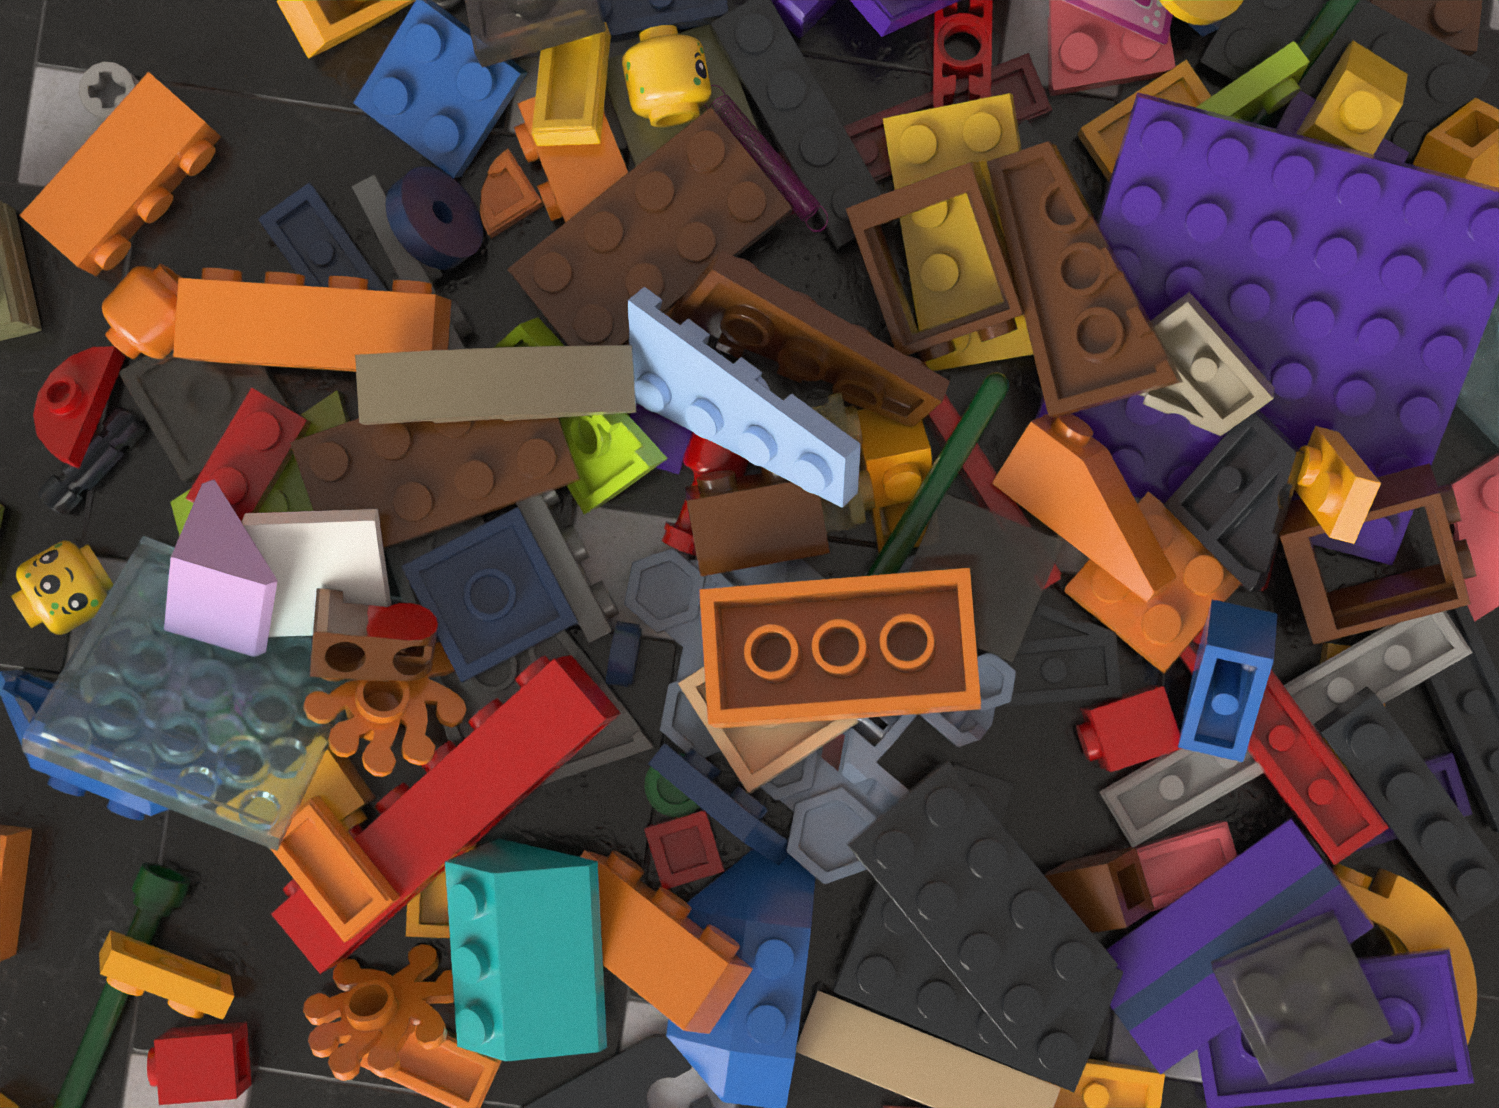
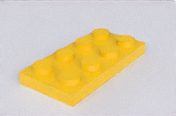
(943, 242)

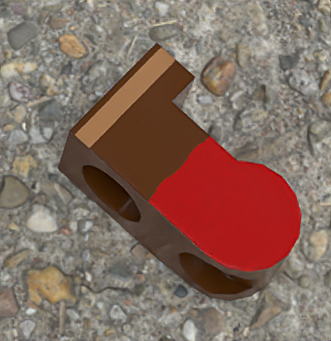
(371, 640)

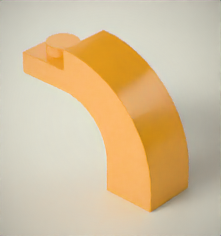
(1415, 923)

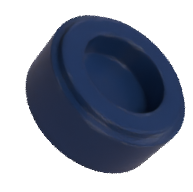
(624, 654)

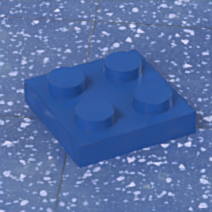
(435, 89)

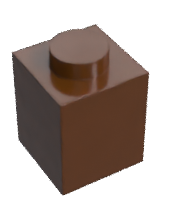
(1104, 889)

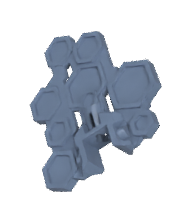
(825, 802)

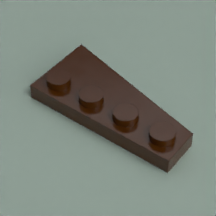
(1075, 298)
(807, 341)

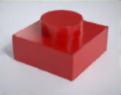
(684, 849)

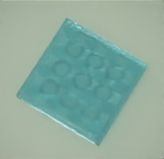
(183, 716)

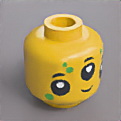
(666, 76)
(61, 587)

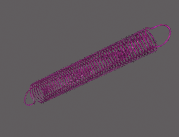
(804, 212)

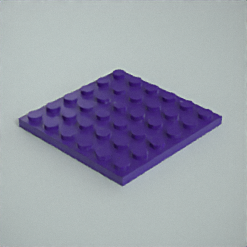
(1327, 269)

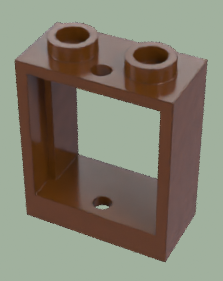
(936, 340)
(1390, 598)

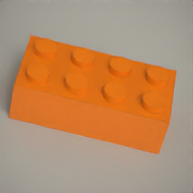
(840, 648)

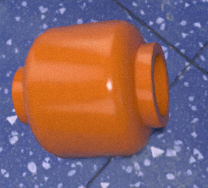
(143, 312)

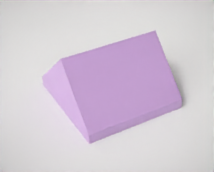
(219, 579)

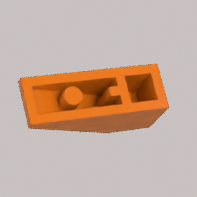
(1082, 497)

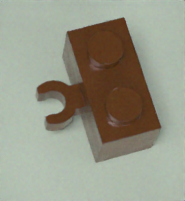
(753, 521)

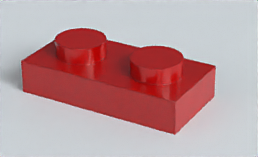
(252, 452)

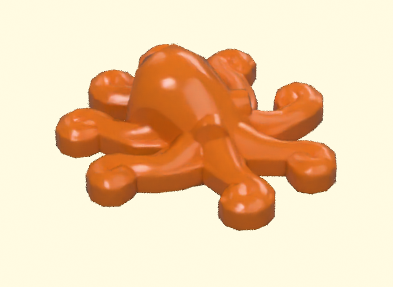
(379, 708)
(378, 1014)

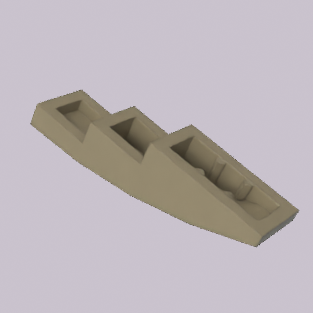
(495, 384)

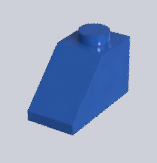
(1228, 680)

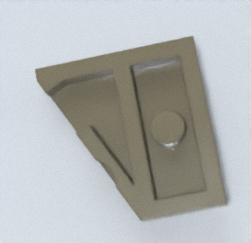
(1217, 377)

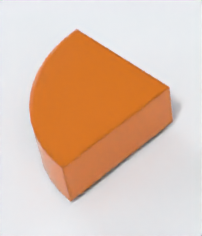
(506, 195)

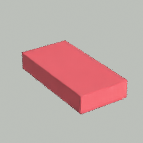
(1184, 859)

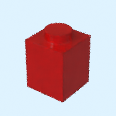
(1129, 728)
(200, 1063)

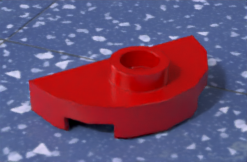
(74, 400)

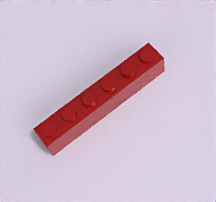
(462, 795)

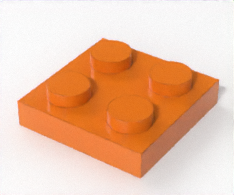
(1173, 618)

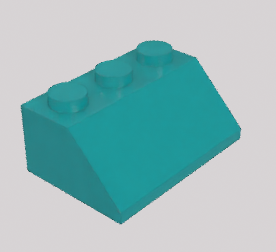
(526, 952)

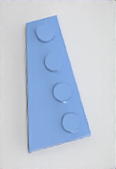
(734, 405)

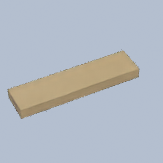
(914, 1061)

